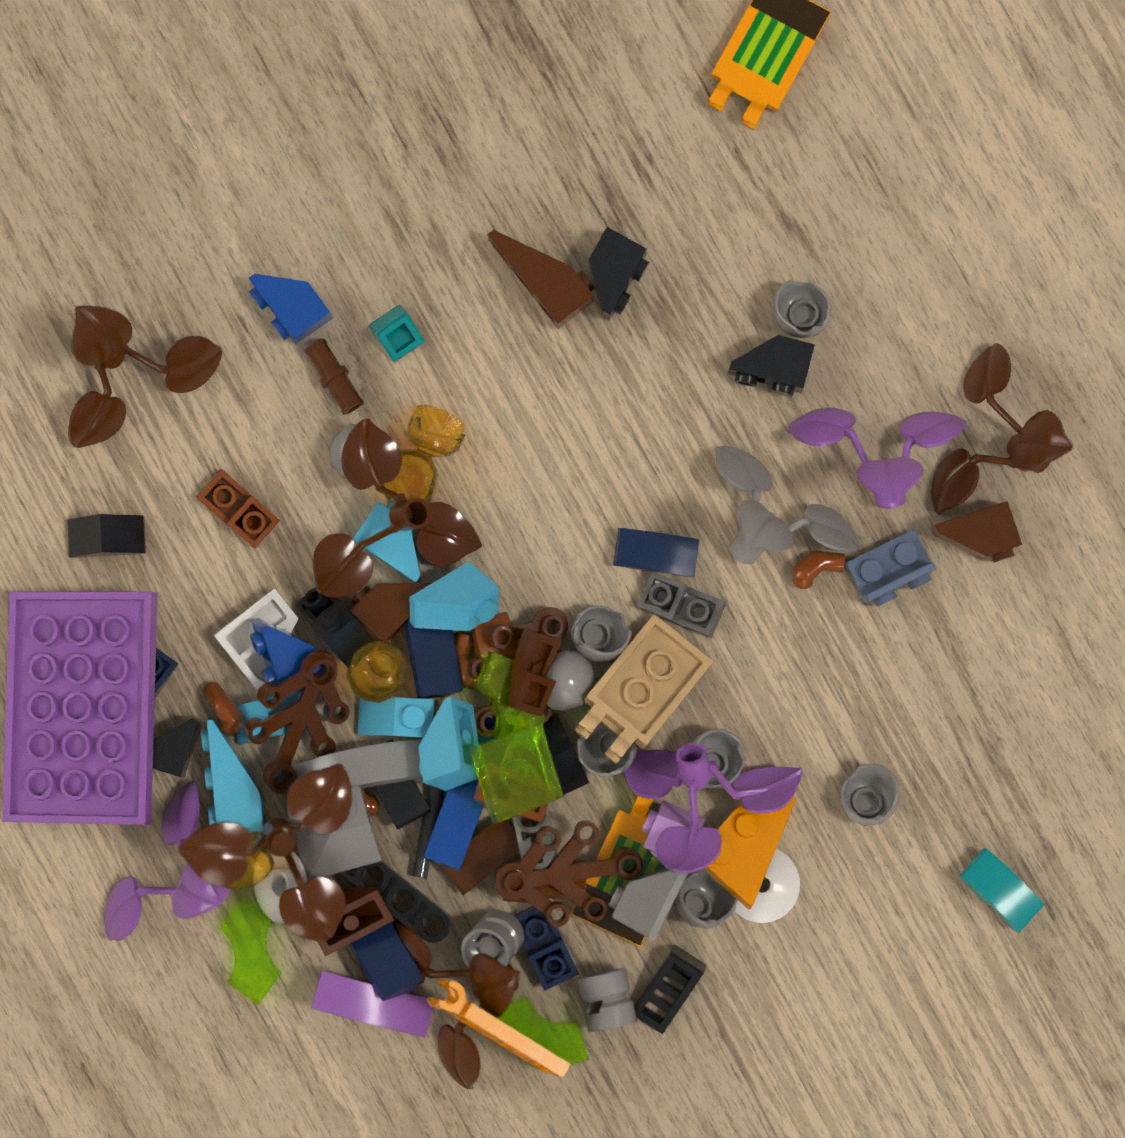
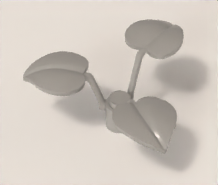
(761, 528)

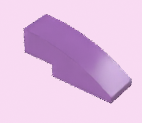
(360, 1002)

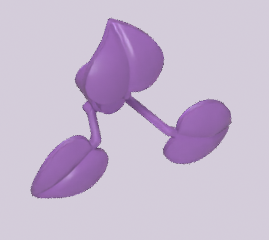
(884, 477)
(696, 848)
(190, 897)

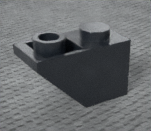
(612, 269)
(777, 363)
(334, 624)

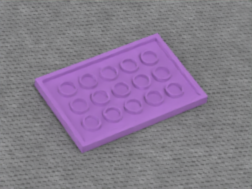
(80, 707)

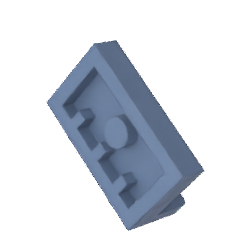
(889, 568)

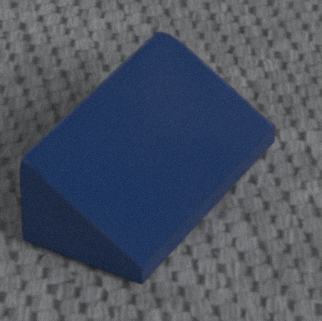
(433, 662)
(387, 962)

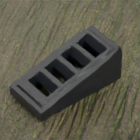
(688, 963)

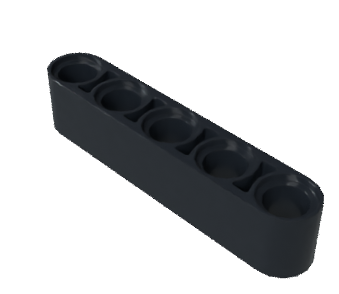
(422, 904)

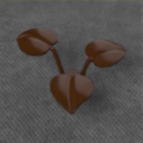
(101, 342)
(1030, 450)
(443, 533)
(316, 799)
(490, 983)

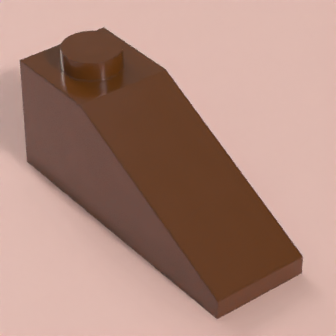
(548, 280)

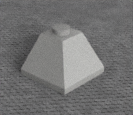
(343, 849)
(646, 901)

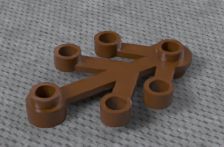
(514, 633)
(298, 715)
(562, 873)

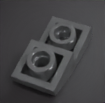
(681, 604)

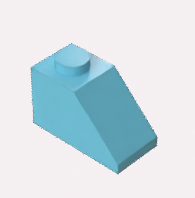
(395, 549)
(455, 601)
(396, 717)
(447, 745)

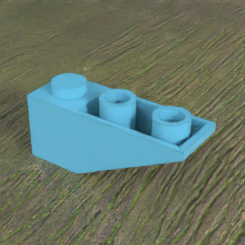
(234, 788)

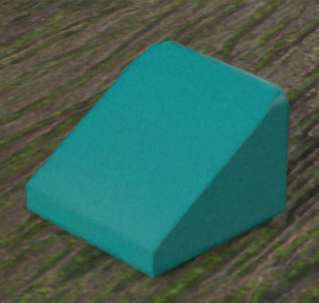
(397, 333)

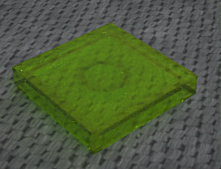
(516, 772)

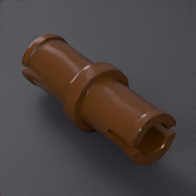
(334, 376)

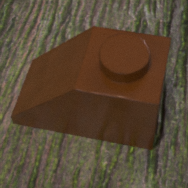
(982, 532)
(385, 607)
(363, 914)

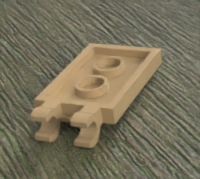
(643, 686)

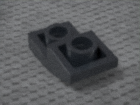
(403, 801)

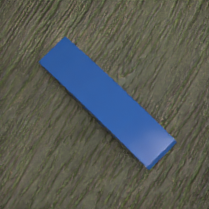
(456, 821)

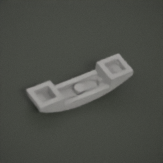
(373, 763)

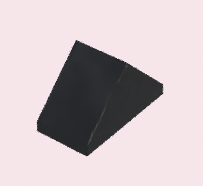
(106, 535)
(175, 748)
(564, 757)

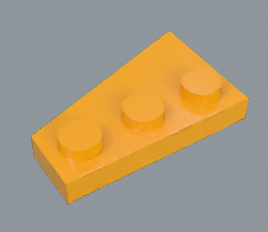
(747, 850)

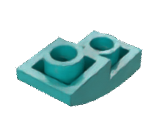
(1001, 890)

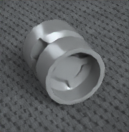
(496, 935)
(607, 1000)

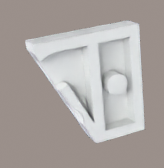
(236, 634)

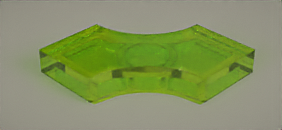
(495, 684)
(253, 969)
(558, 1038)

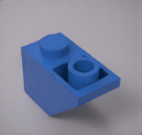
(293, 303)
(280, 650)

